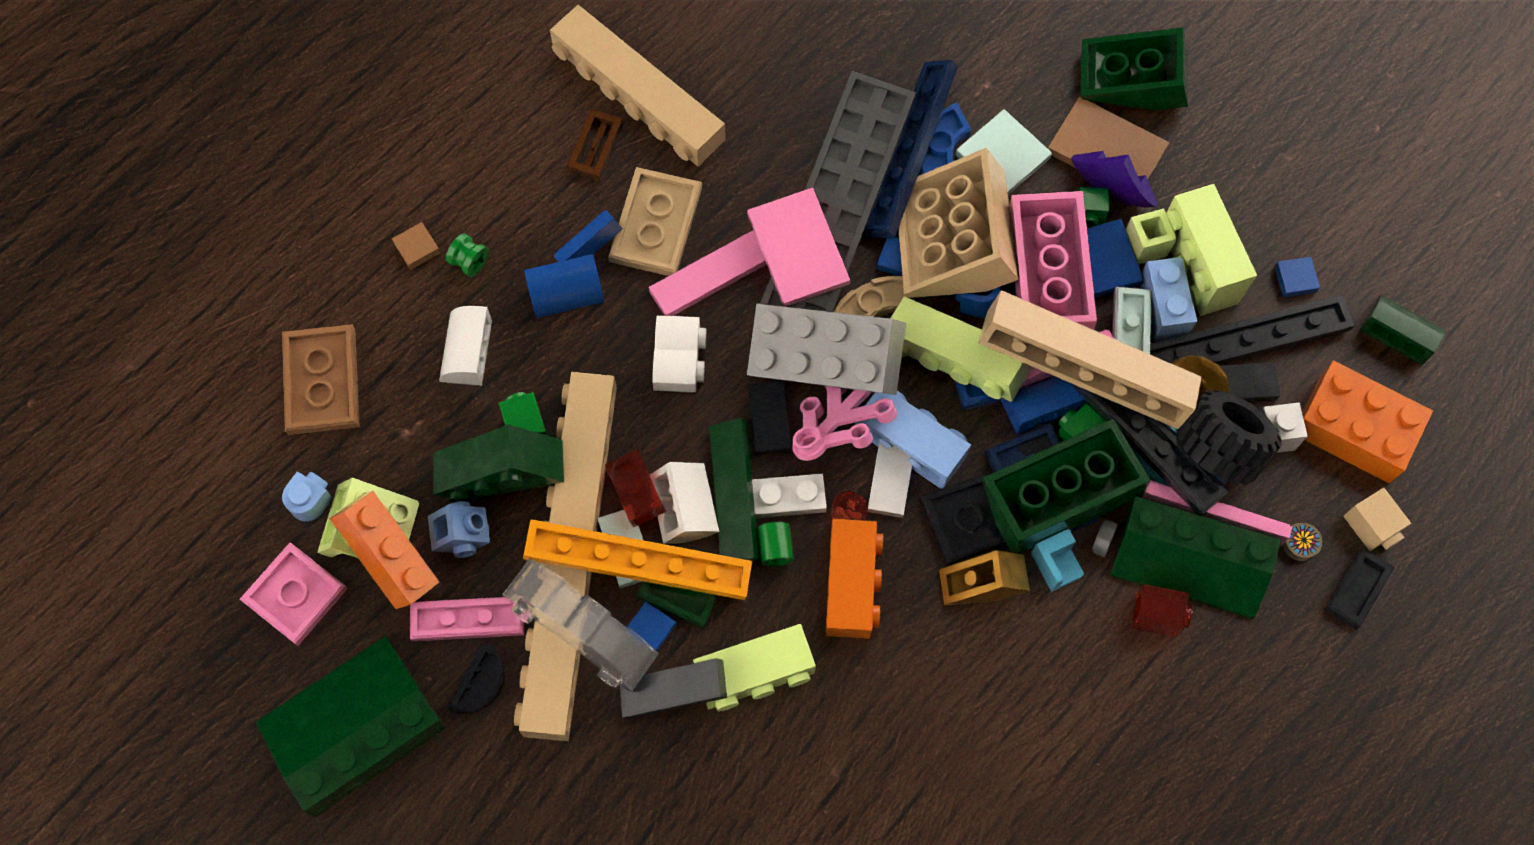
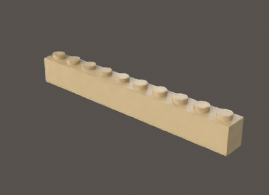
(575, 503)

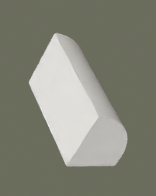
(466, 345)
(687, 502)

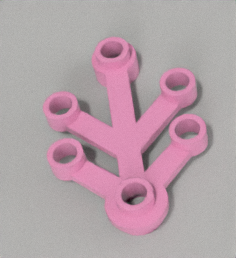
(813, 439)

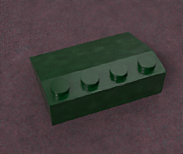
(349, 727)

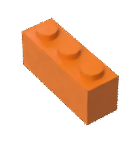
(384, 550)
(853, 579)

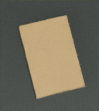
(655, 222)

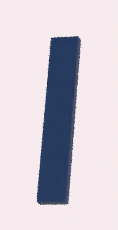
(911, 149)

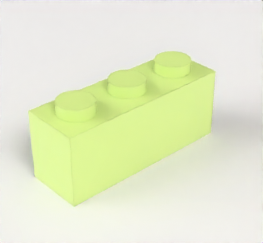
(762, 665)

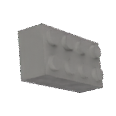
(826, 348)

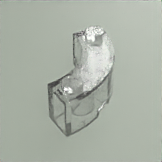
(581, 624)

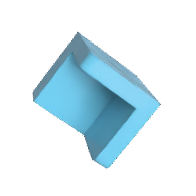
(1057, 560)

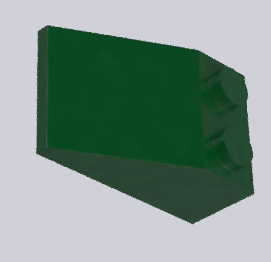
(1136, 69)

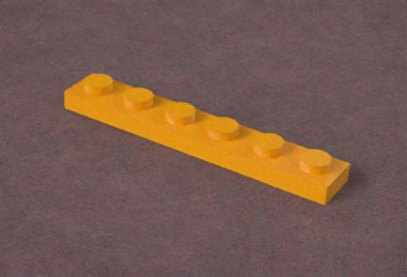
(637, 559)

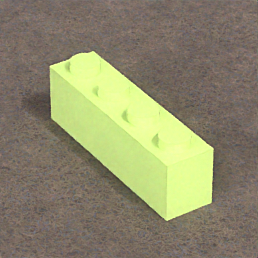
(954, 348)

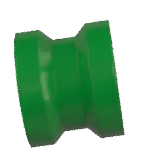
(467, 255)

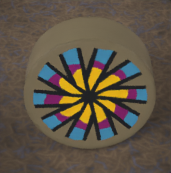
(1303, 543)

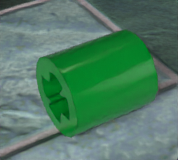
(775, 544)

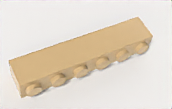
(637, 86)
(1090, 360)

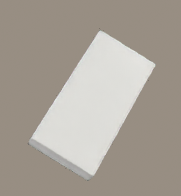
(890, 482)

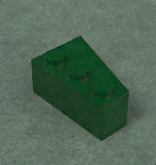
(497, 464)

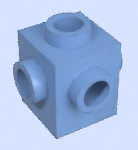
(458, 529)

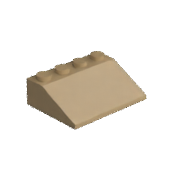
(958, 230)

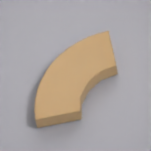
(874, 298)

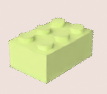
(1210, 250)

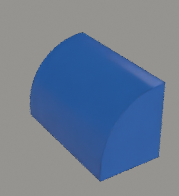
(564, 286)
(1041, 403)

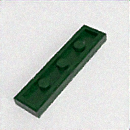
(734, 490)

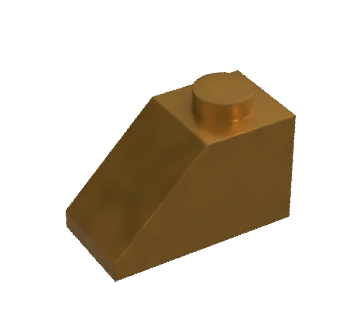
(984, 578)

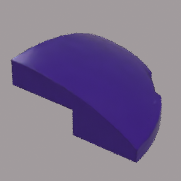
(1118, 176)

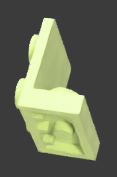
(400, 507)

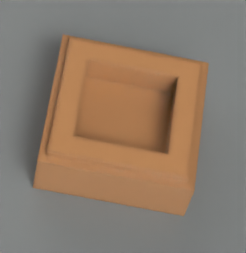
(416, 246)

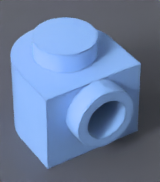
(306, 496)

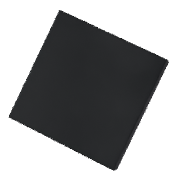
(962, 520)

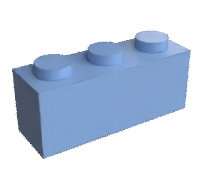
(933, 448)

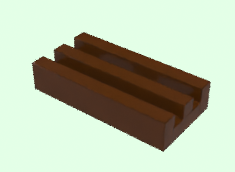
(586, 168)

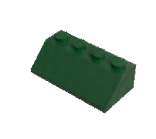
(1064, 486)
(1196, 556)

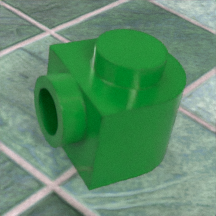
(1095, 204)

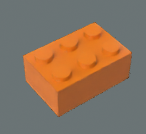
(1363, 422)

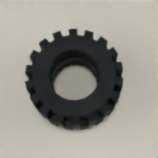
(1229, 437)

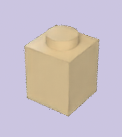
(1378, 520)

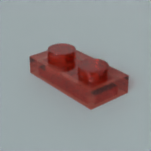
(635, 488)

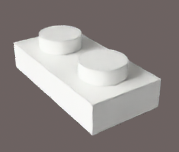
(789, 495)

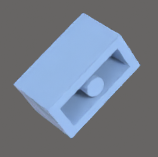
(1170, 298)

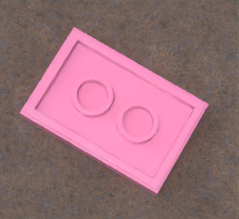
(798, 247)

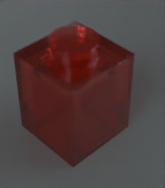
(1161, 611)

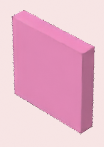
(293, 594)

